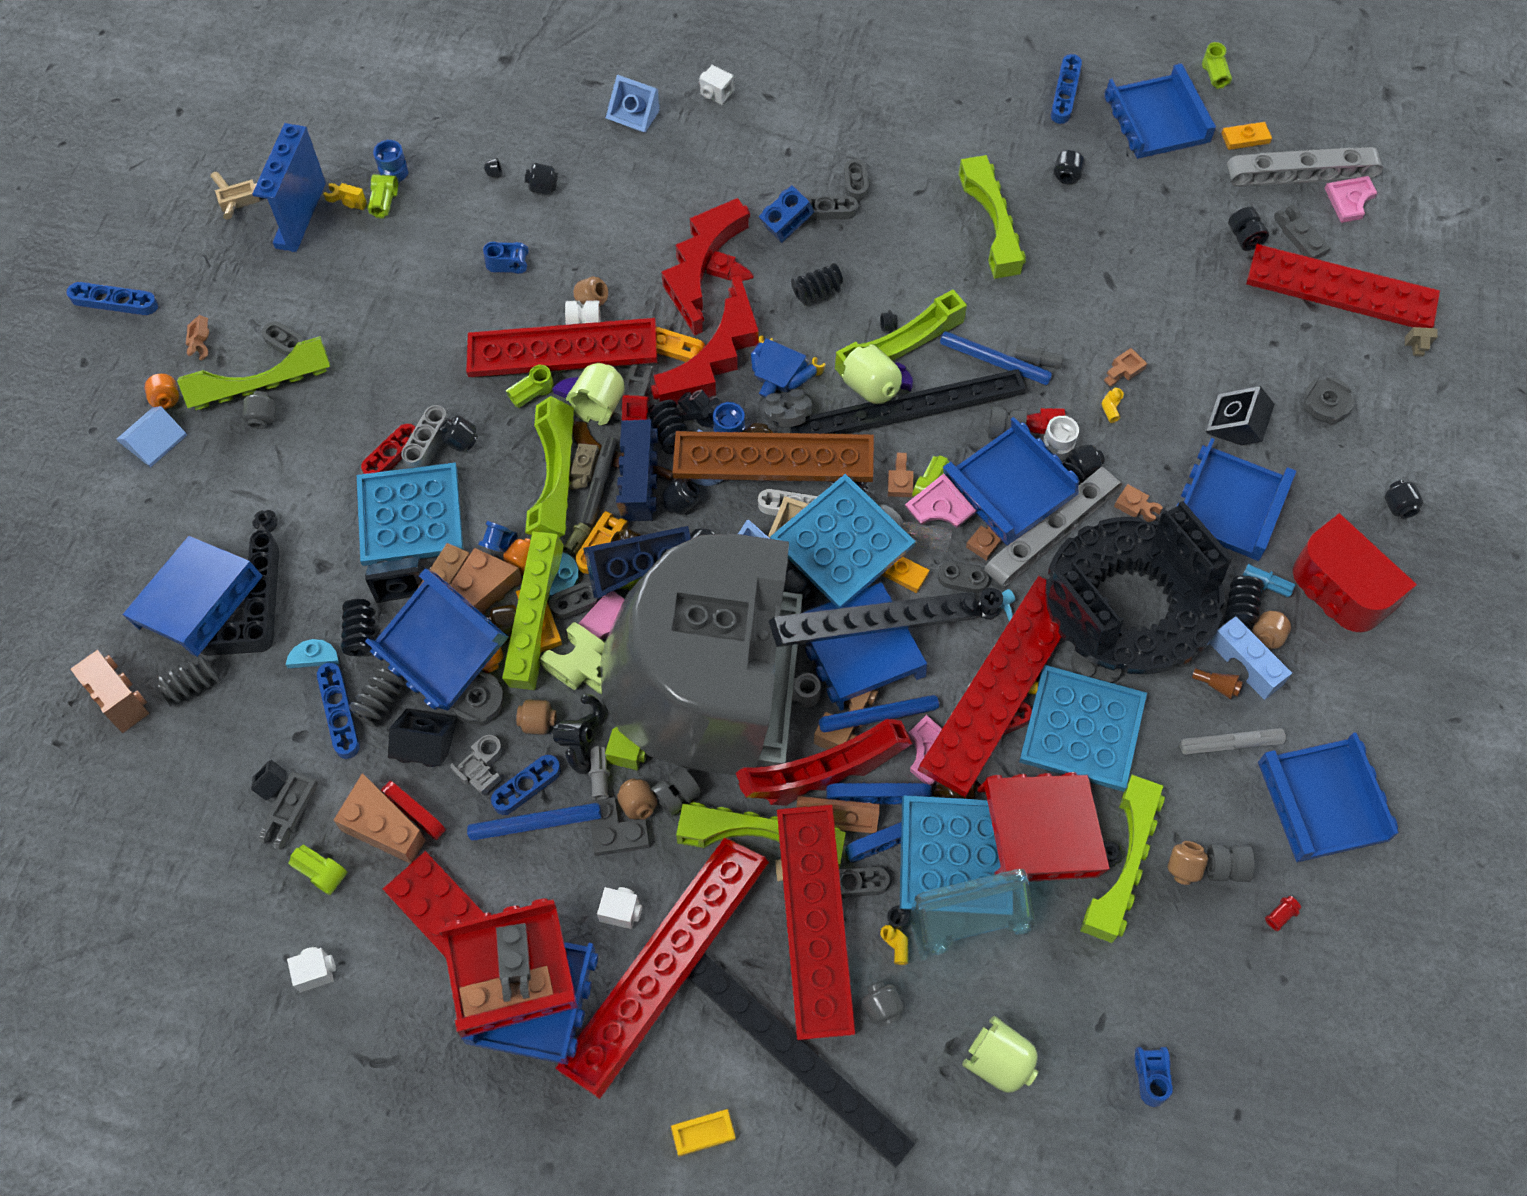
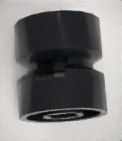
(1248, 228)

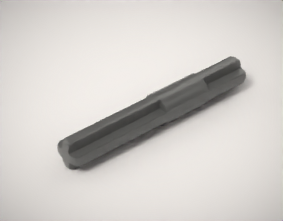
(598, 481)

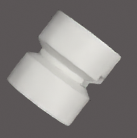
(582, 313)
(1061, 436)

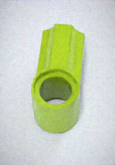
(1216, 65)
(383, 189)
(531, 386)
(933, 471)
(322, 872)

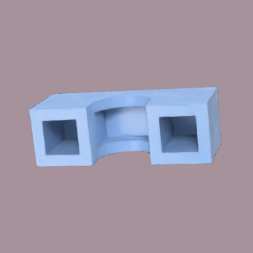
(1264, 668)

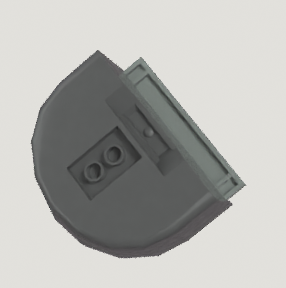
(695, 658)

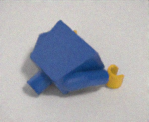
(781, 367)

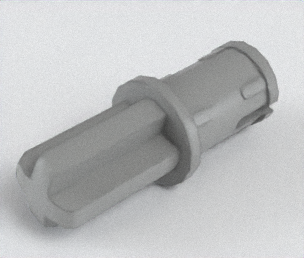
(599, 773)

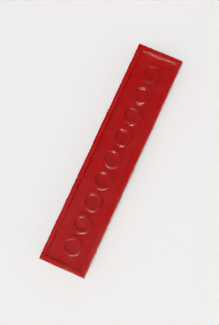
(994, 695)
(662, 966)

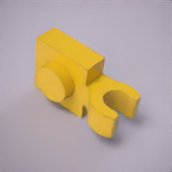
(351, 196)

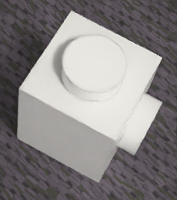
(716, 84)
(619, 907)
(311, 969)

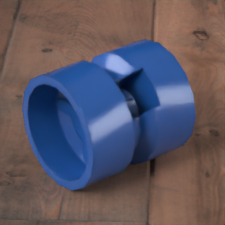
(390, 159)
(728, 418)

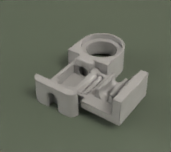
(476, 770)

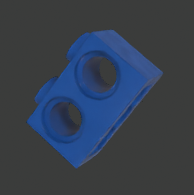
(790, 216)

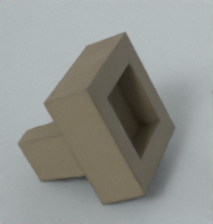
(1420, 339)

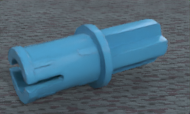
(1271, 581)

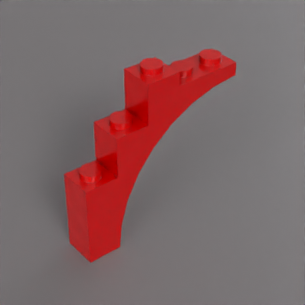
(857, 757)

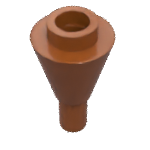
(1224, 683)

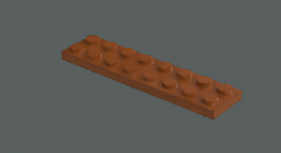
(773, 456)

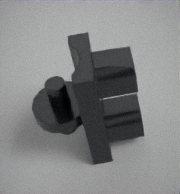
(698, 407)

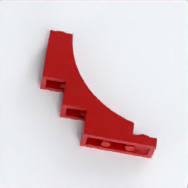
(709, 233)
(719, 356)

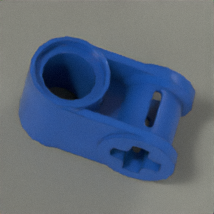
(504, 258)
(498, 537)
(1153, 1068)

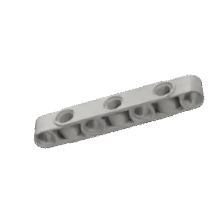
(1304, 166)
(1042, 537)

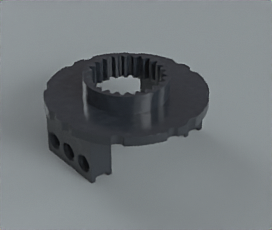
(1175, 553)

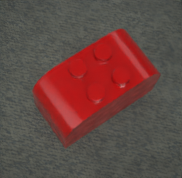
(1350, 576)

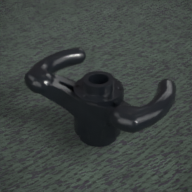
(579, 734)

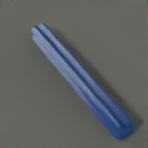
(995, 357)
(878, 713)
(534, 821)

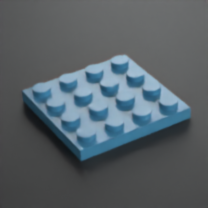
(408, 513)
(843, 541)
(1083, 727)
(944, 844)

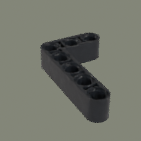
(254, 603)

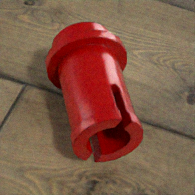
(1283, 913)

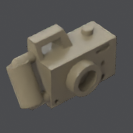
(584, 466)

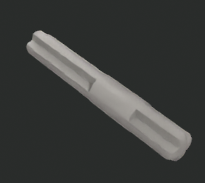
(1232, 741)

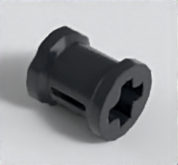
(996, 602)

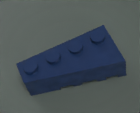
(637, 468)
(625, 560)

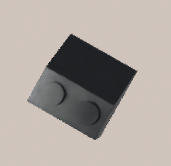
(1241, 416)
(394, 578)
(421, 737)

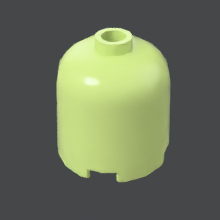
(872, 374)
(596, 393)
(1002, 1057)

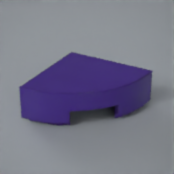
(907, 380)
(565, 386)

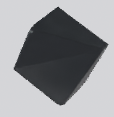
(268, 780)

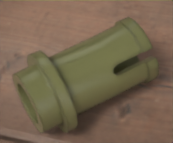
(577, 538)

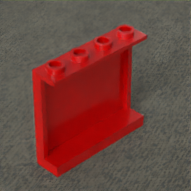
(1046, 826)
(473, 959)

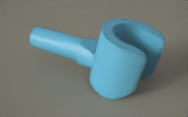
(1008, 598)

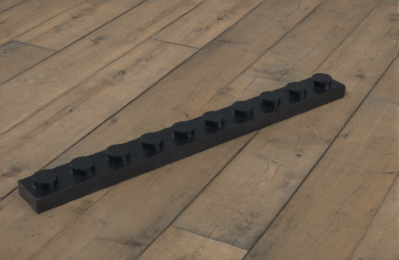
(914, 405)
(872, 618)
(801, 1061)

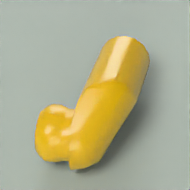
(1110, 403)

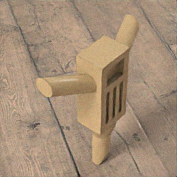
(233, 196)

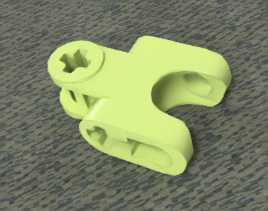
(581, 663)

